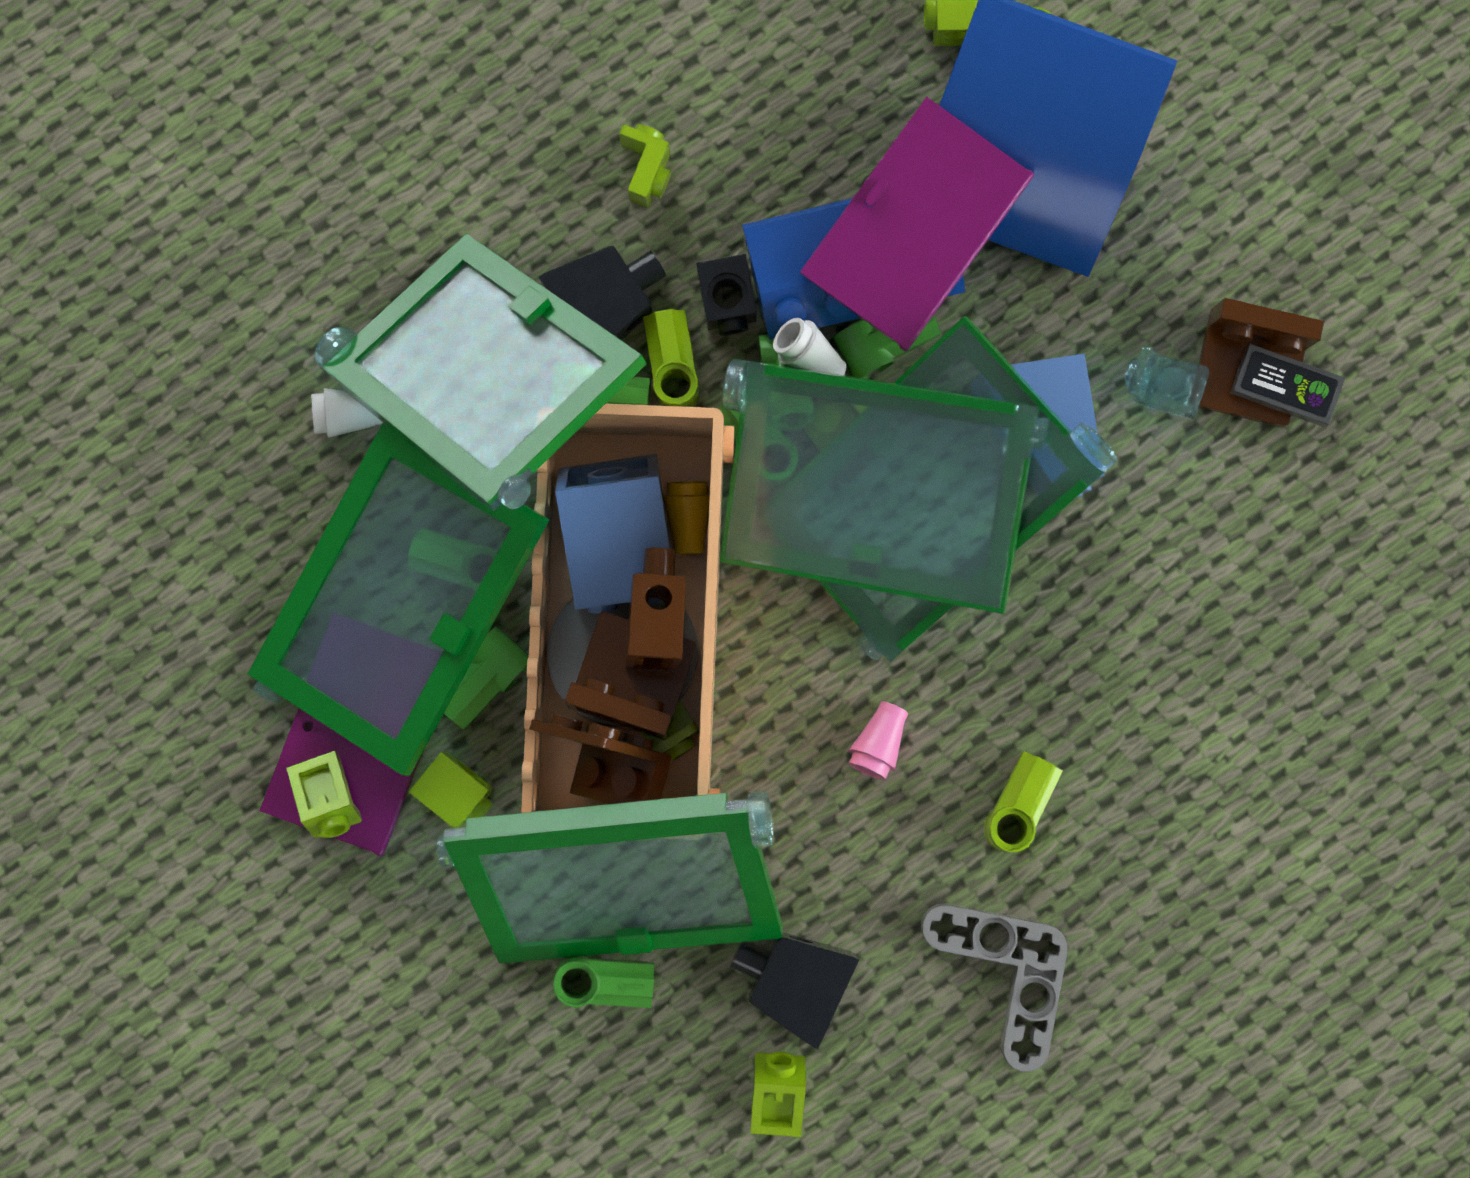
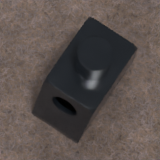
(607, 288)
(797, 982)

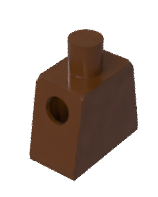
(654, 634)

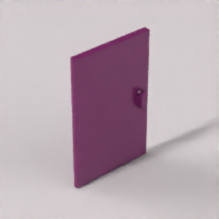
(930, 216)
(372, 784)

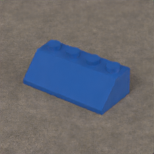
(778, 253)

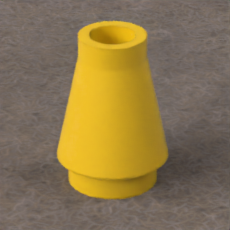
(687, 514)

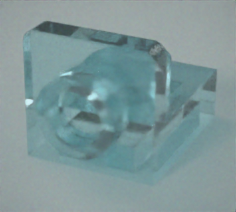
(1166, 383)

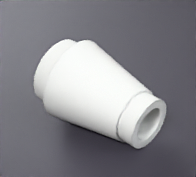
(805, 347)
(339, 413)

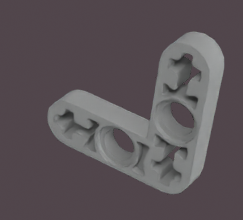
(1026, 971)

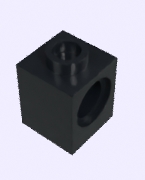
(723, 273)

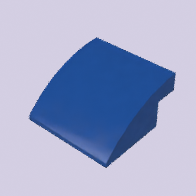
(1068, 111)

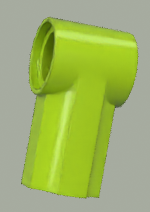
(671, 355)
(1024, 798)

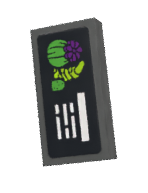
(1287, 385)

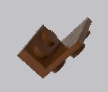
(1232, 328)
(621, 695)
(611, 768)

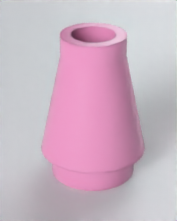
(879, 743)

